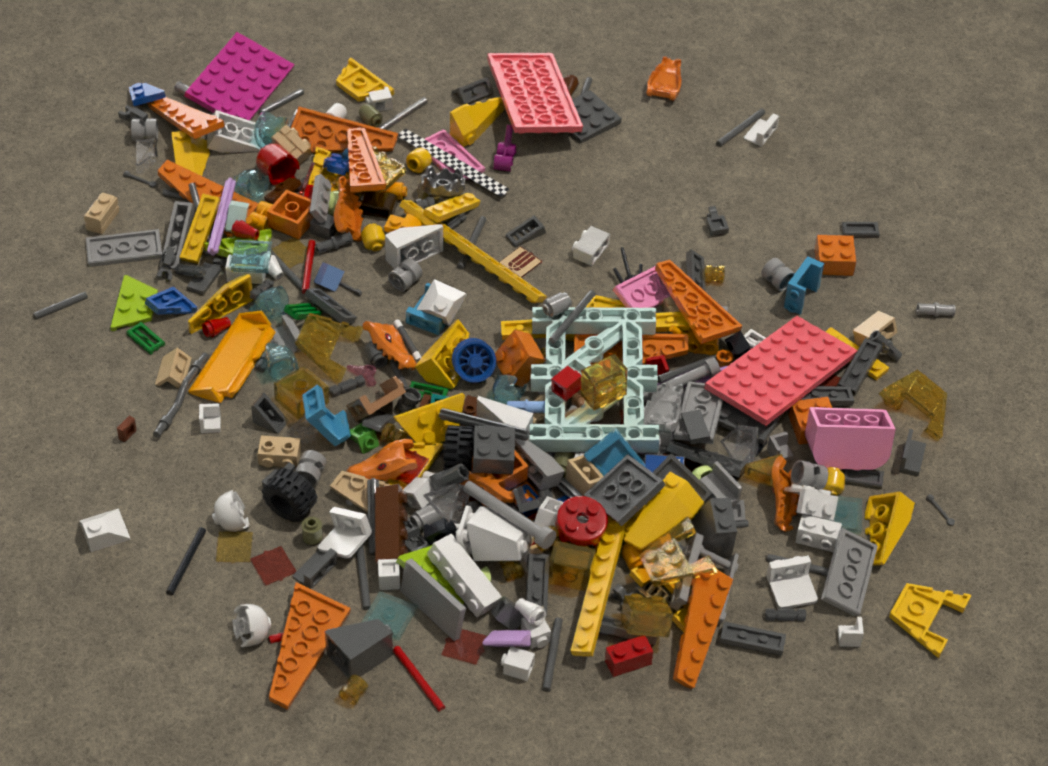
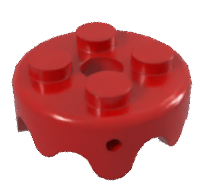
(581, 533)

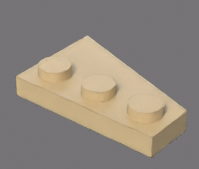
(353, 488)

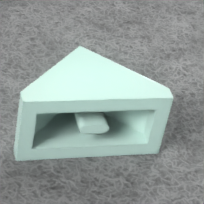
(236, 211)

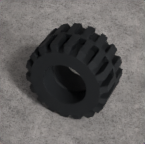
(458, 447)
(289, 495)

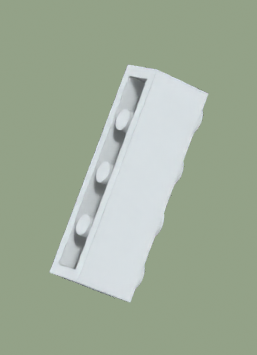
(464, 575)

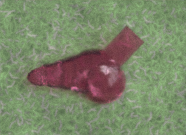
(366, 371)

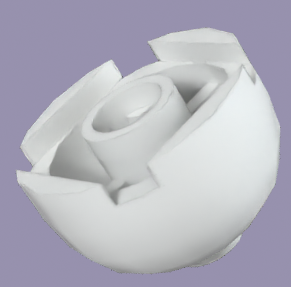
(230, 512)
(253, 621)

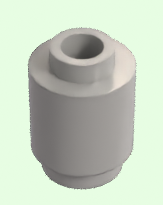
(556, 304)
(424, 516)

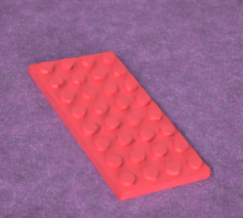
(534, 93)
(780, 370)

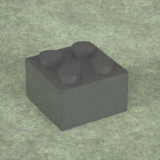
(494, 450)

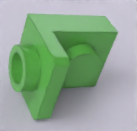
(364, 437)

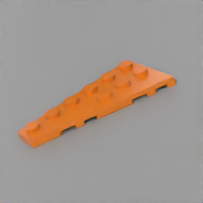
(331, 131)
(180, 178)
(652, 345)
(303, 641)

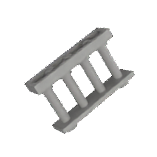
(692, 551)

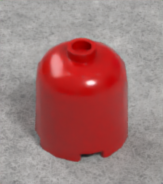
(276, 163)

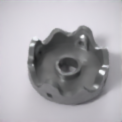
(444, 183)

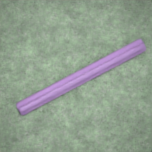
(221, 217)

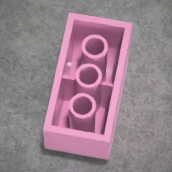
(850, 437)

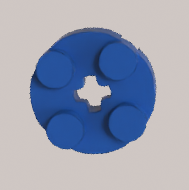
(336, 164)

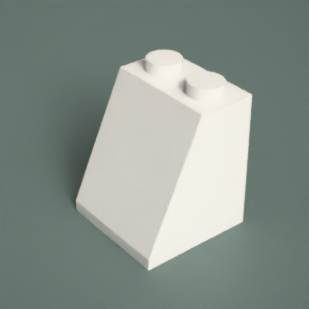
(496, 537)

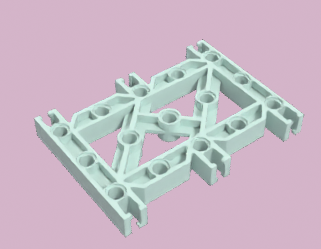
(612, 325)

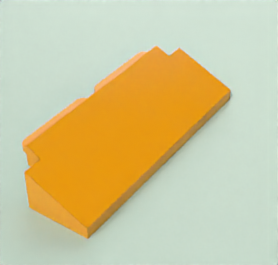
(234, 357)

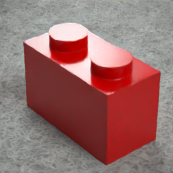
(629, 655)

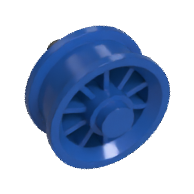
(473, 360)

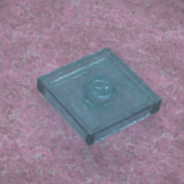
(251, 256)
(849, 513)
(392, 612)

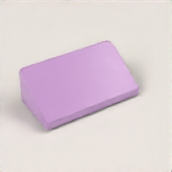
(508, 638)

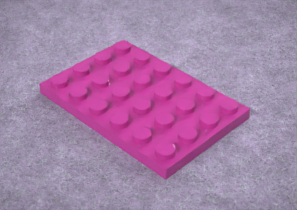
(239, 78)

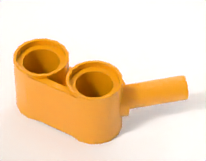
(259, 218)
(694, 345)

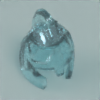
(266, 127)
(249, 184)
(271, 302)
(279, 358)
(505, 391)

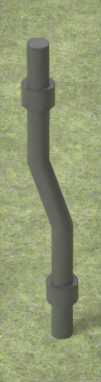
(166, 420)

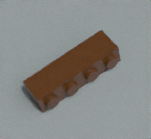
(390, 522)

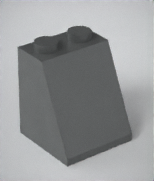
(717, 525)
(359, 646)

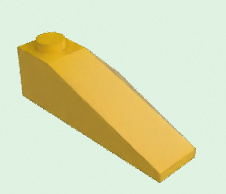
(470, 121)
(190, 152)
(225, 301)
(436, 363)
(664, 512)
(888, 519)

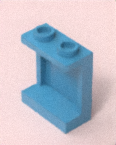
(808, 277)
(424, 320)
(332, 427)
(610, 452)

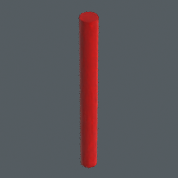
(308, 266)
(419, 678)

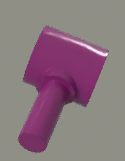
(505, 152)

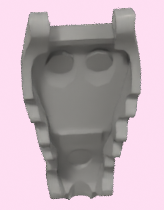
(664, 408)

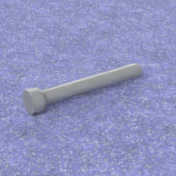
(709, 368)
(543, 536)

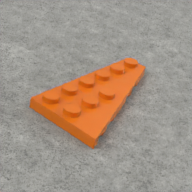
(699, 309)

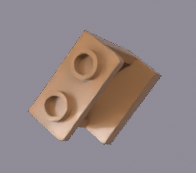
(362, 407)

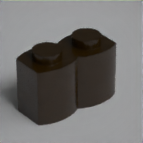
(378, 203)

